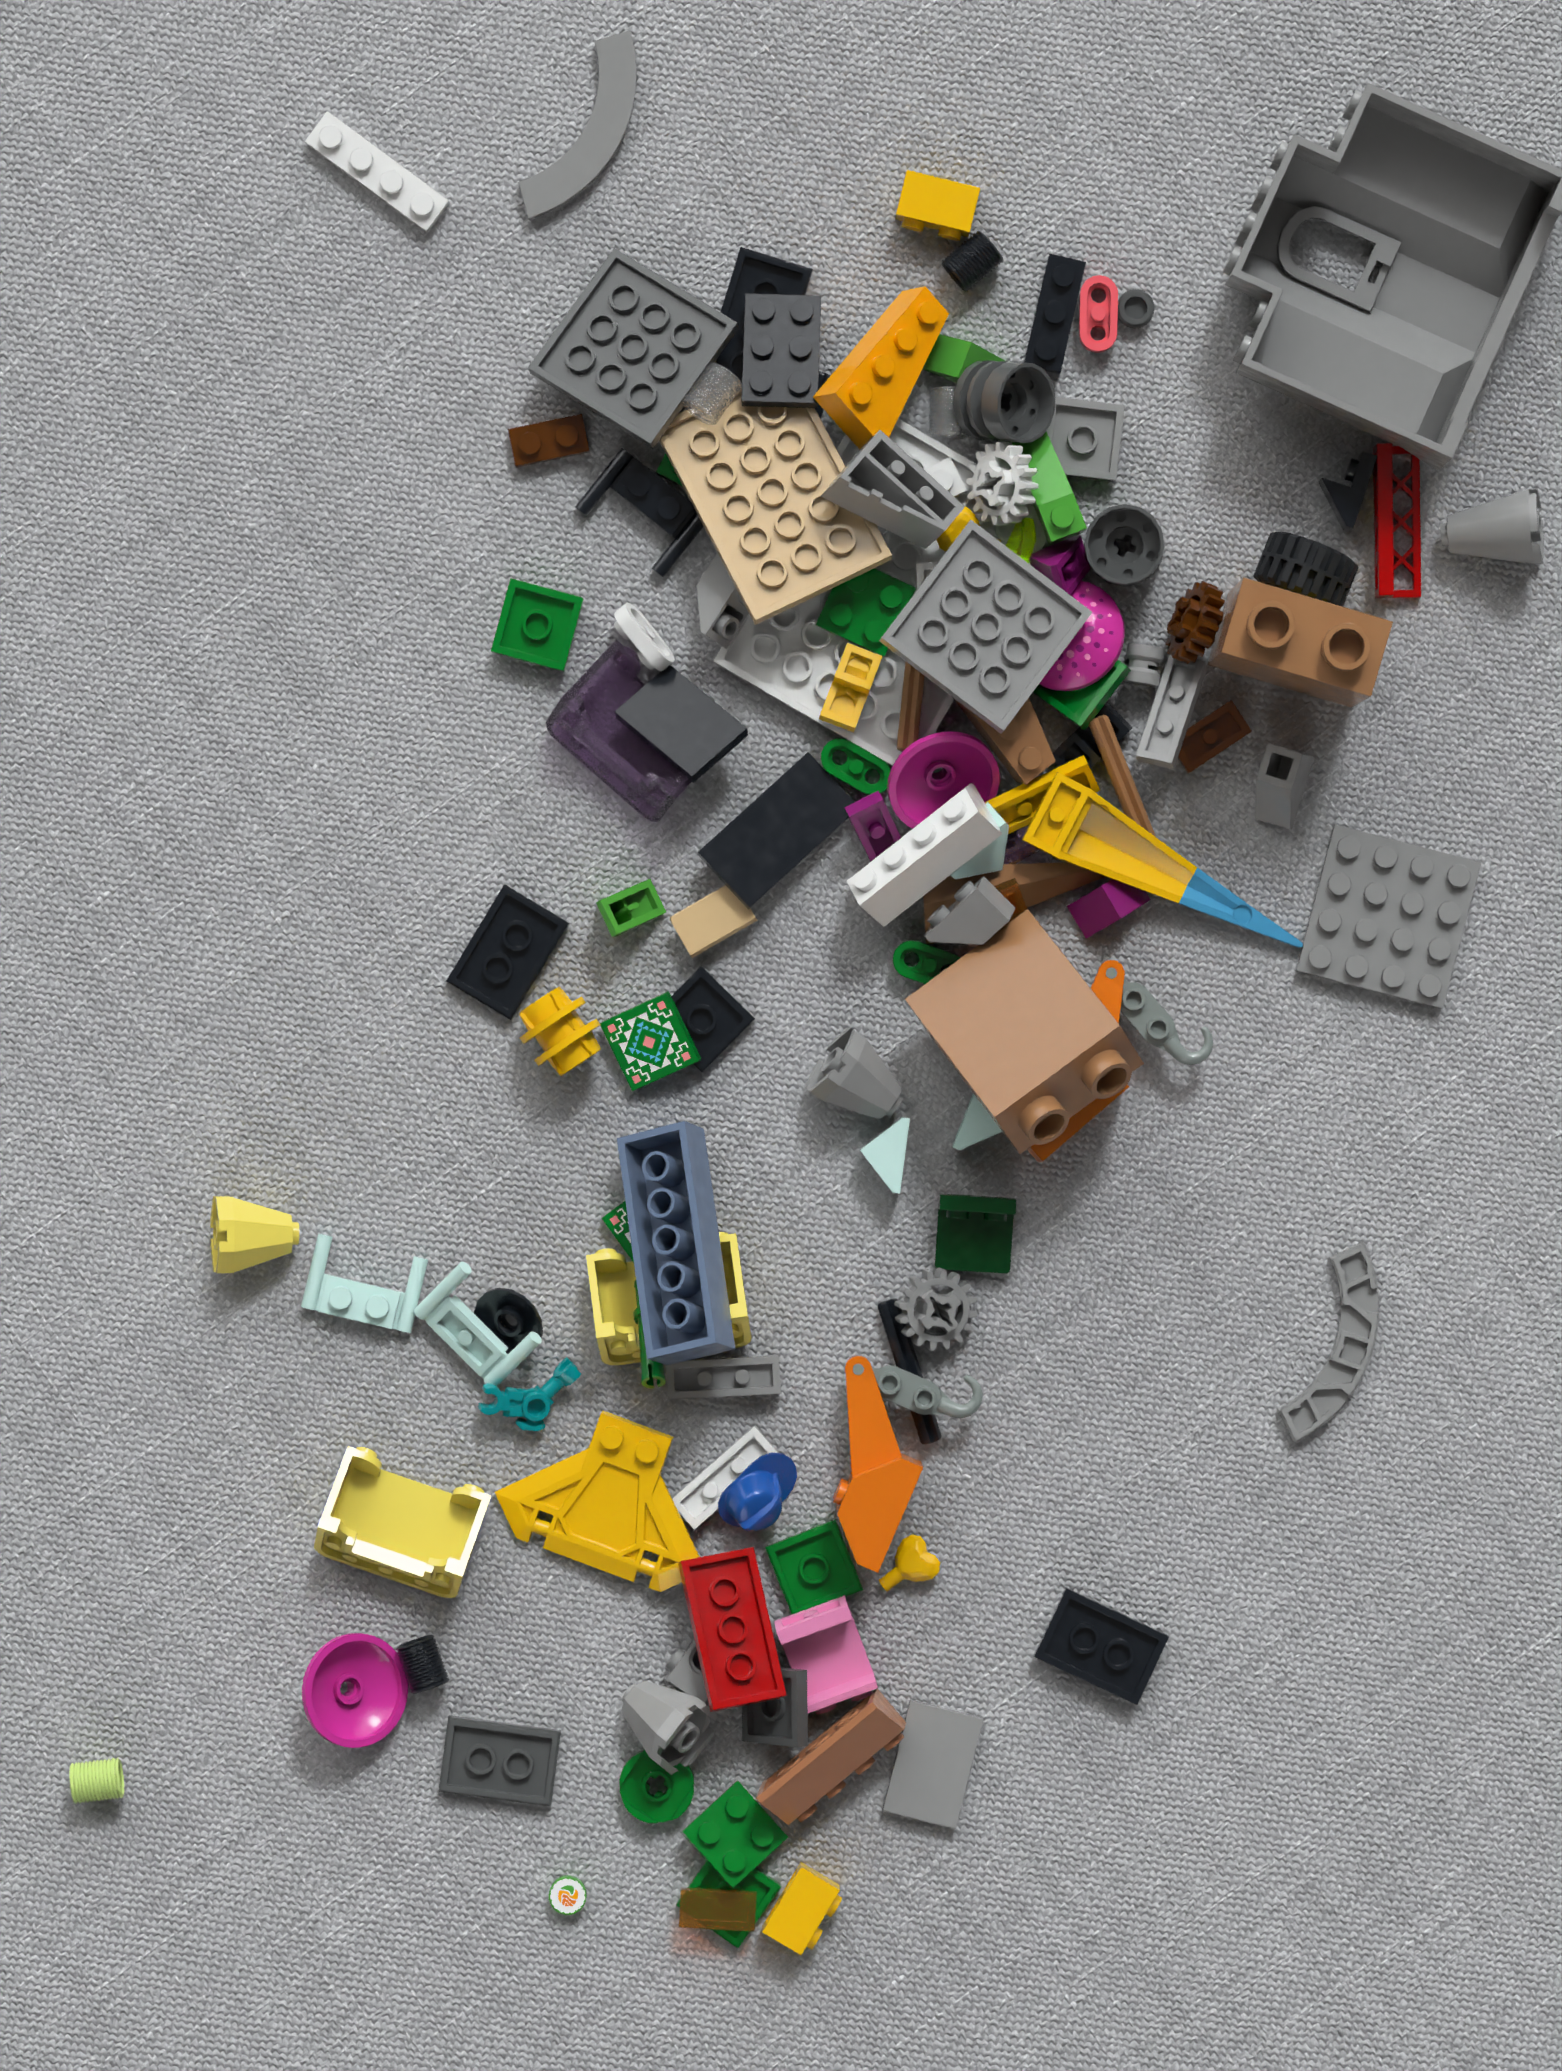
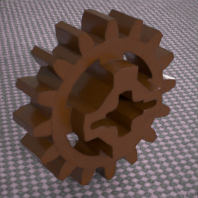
(1195, 622)

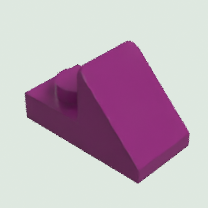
(873, 824)

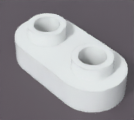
(634, 626)

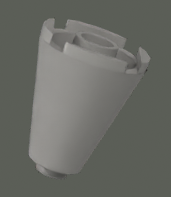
(1498, 529)

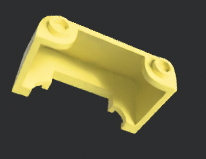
(615, 1301)
(400, 1525)

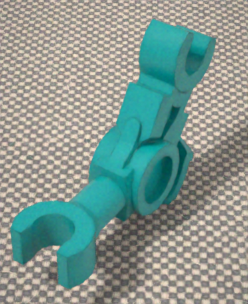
(530, 1403)

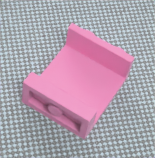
(831, 1651)

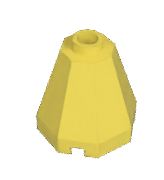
(248, 1234)

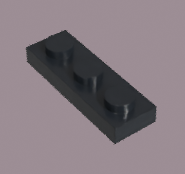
(1055, 312)

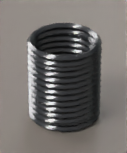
(972, 261)
(422, 1664)

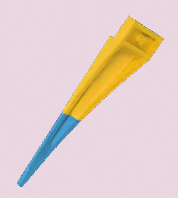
(1098, 837)

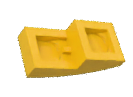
(850, 687)

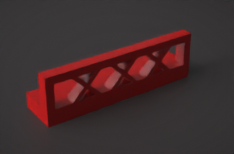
(1383, 523)

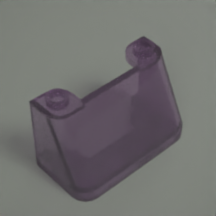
(589, 730)

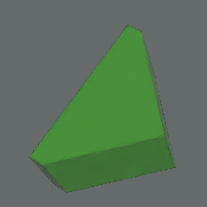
(952, 356)
(631, 908)

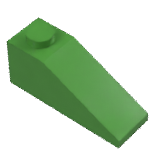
(1054, 496)

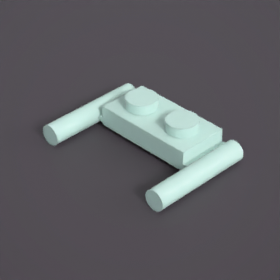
(358, 1299)
(468, 1334)

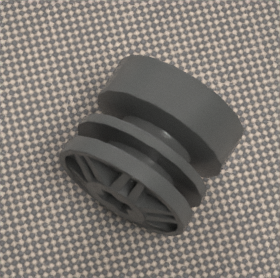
(1004, 401)
(1114, 525)

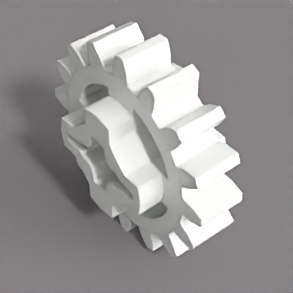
(1002, 483)

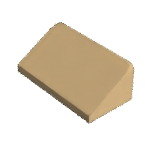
(711, 920)

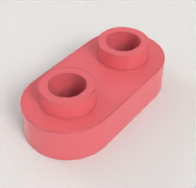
(1100, 315)

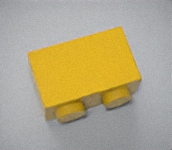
(937, 205)
(802, 1908)

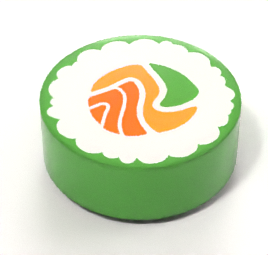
(567, 1895)

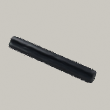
(906, 1359)

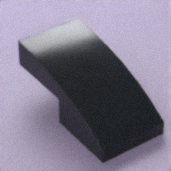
(1083, 742)

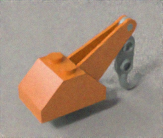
(1148, 1019)
(881, 1475)

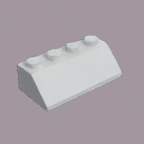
(925, 856)

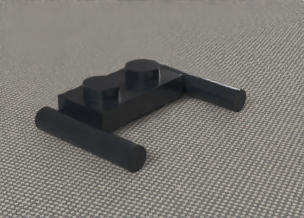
(652, 498)

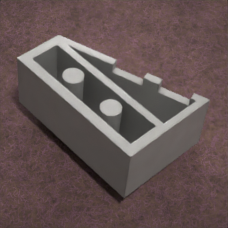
(894, 493)

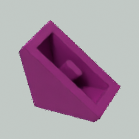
(1063, 563)
(1106, 906)

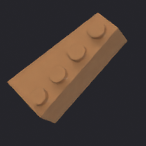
(1020, 746)

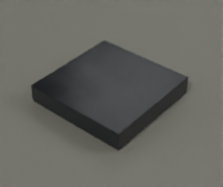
(710, 1015)

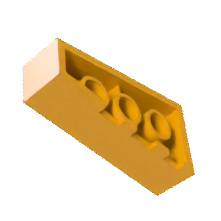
(883, 367)

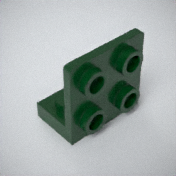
(974, 1233)

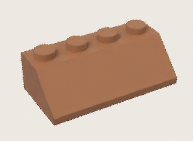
(831, 1758)

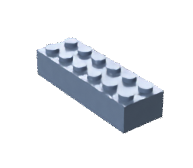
(675, 1243)

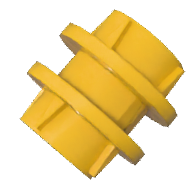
(559, 1031)

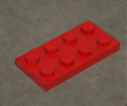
(732, 1629)

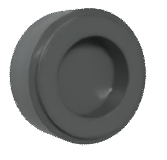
(1135, 308)

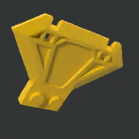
(607, 1505)

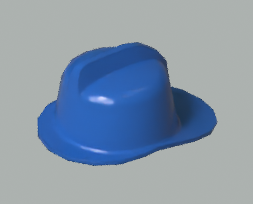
(758, 1493)

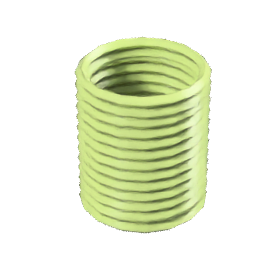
(96, 1780)

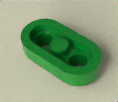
(856, 766)
(929, 964)

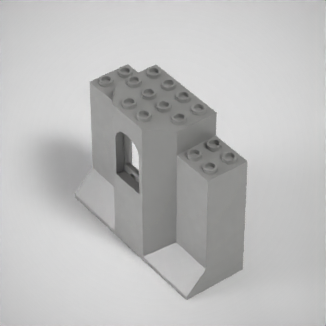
(1456, 244)

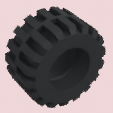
(1306, 568)

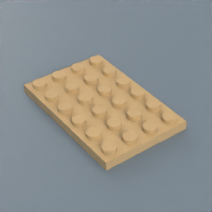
(761, 502)

